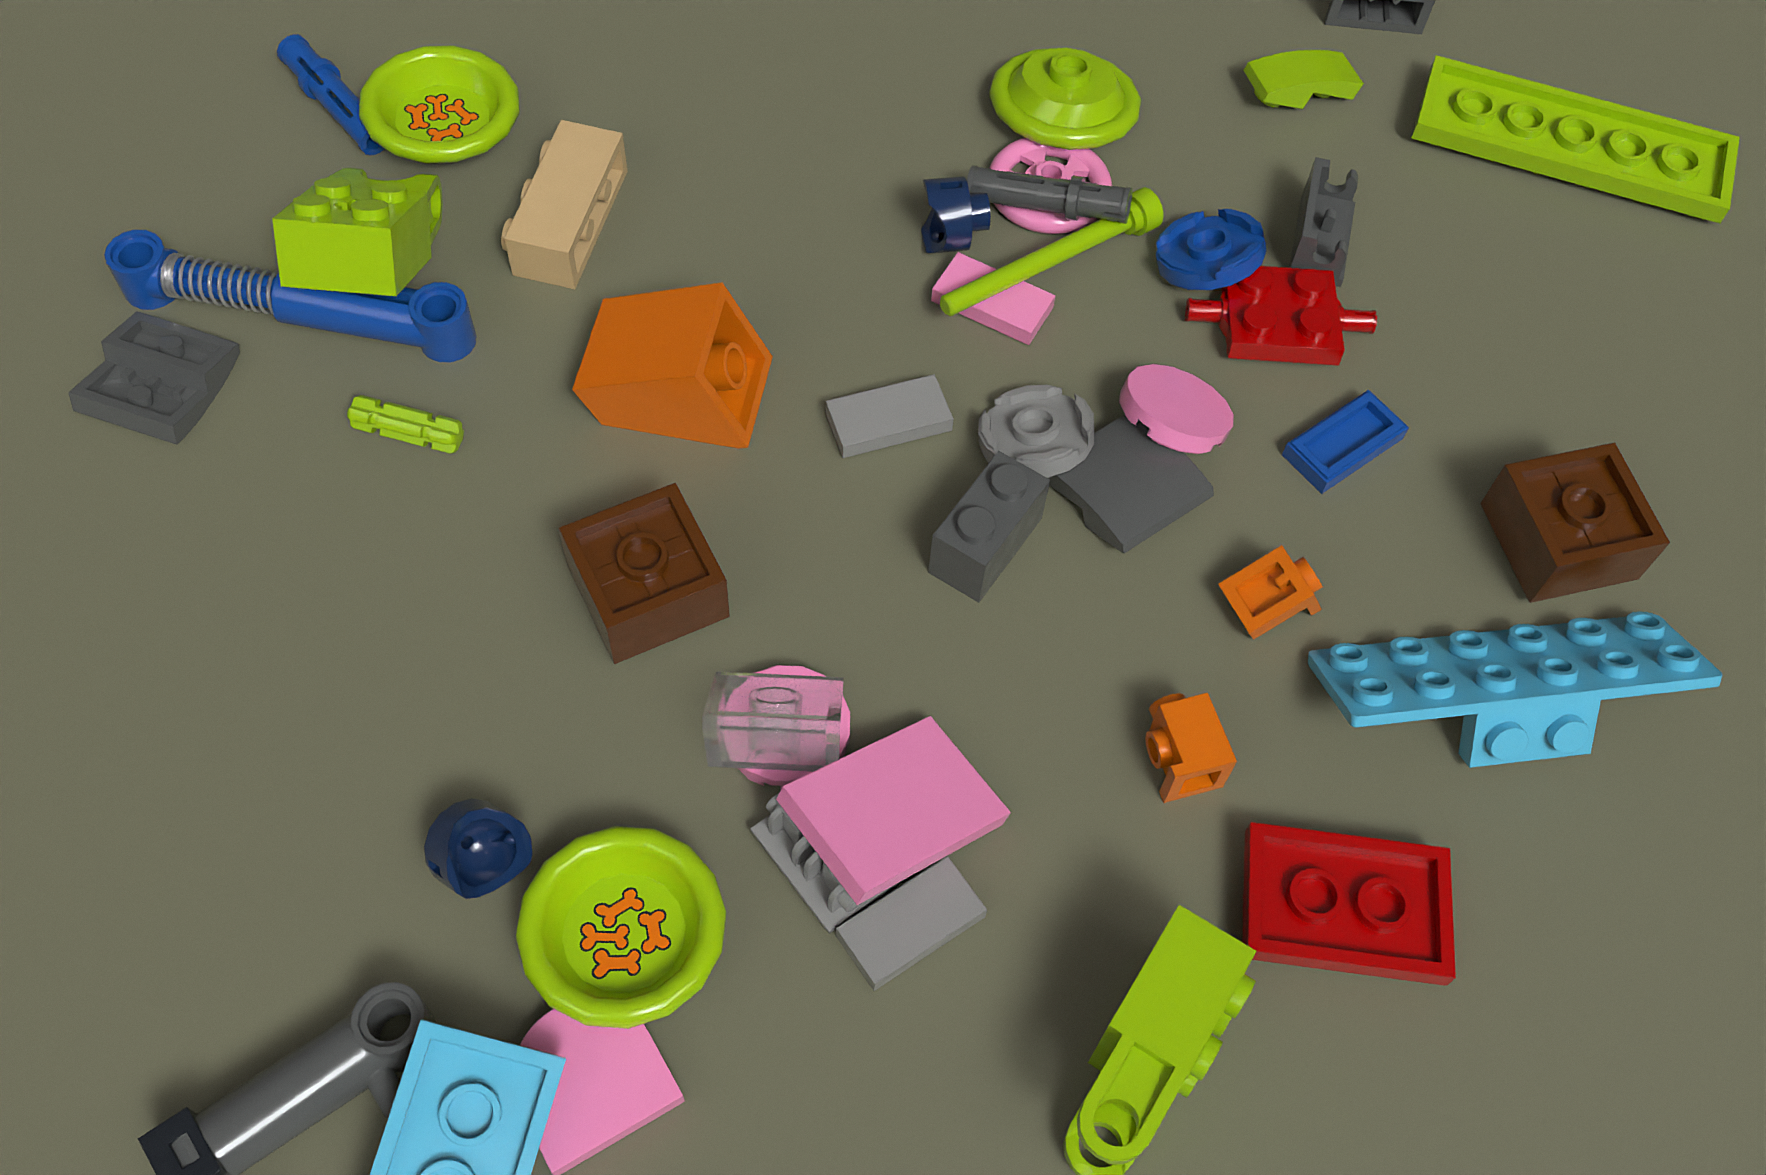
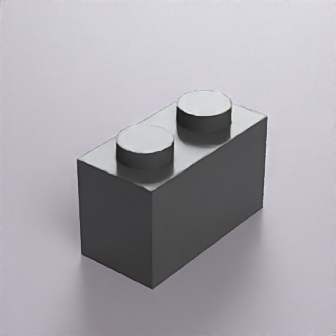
(988, 526)

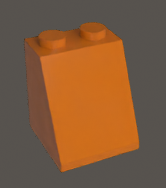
(675, 366)

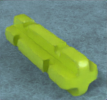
(405, 424)

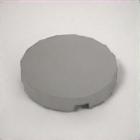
(1038, 429)

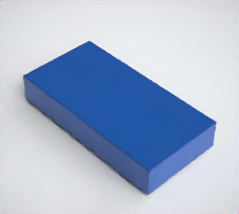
(1345, 441)

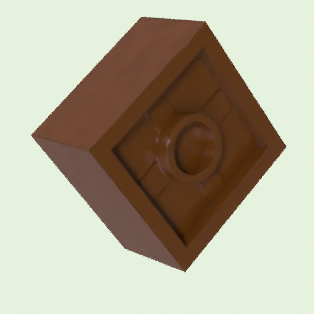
(1573, 522)
(645, 572)

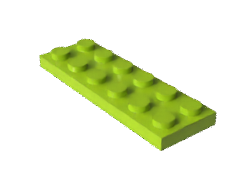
(1578, 139)

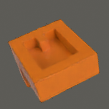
(1272, 591)

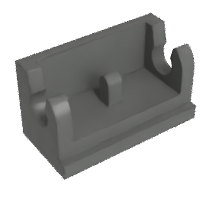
(1324, 222)

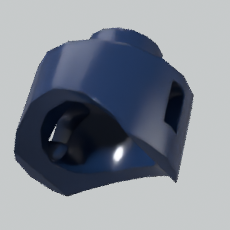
(953, 215)
(476, 848)

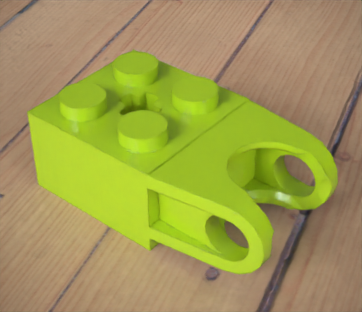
(358, 233)
(1160, 1040)

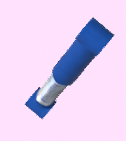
(425, 317)

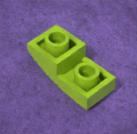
(1296, 75)

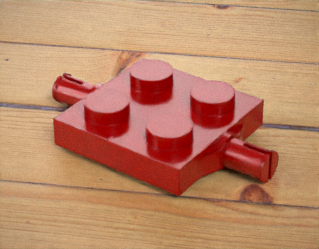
(1283, 316)

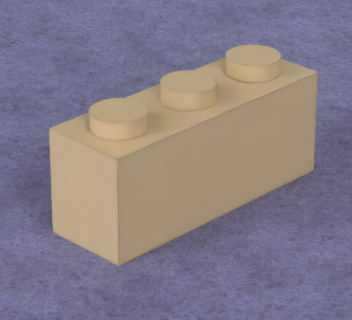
(565, 204)

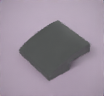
(155, 377)
(1132, 485)

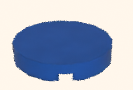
(1210, 250)

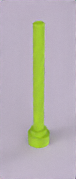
(1144, 215)

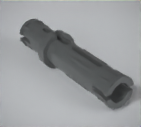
(1062, 196)

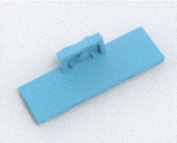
(1519, 688)

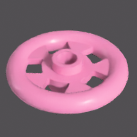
(1080, 163)

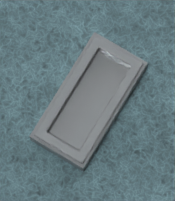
(889, 416)
(910, 923)

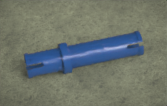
(304, 62)

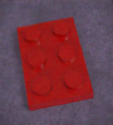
(1348, 903)

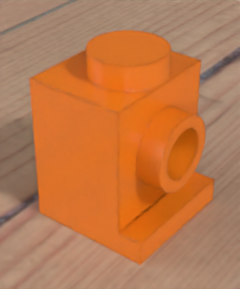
(1188, 746)

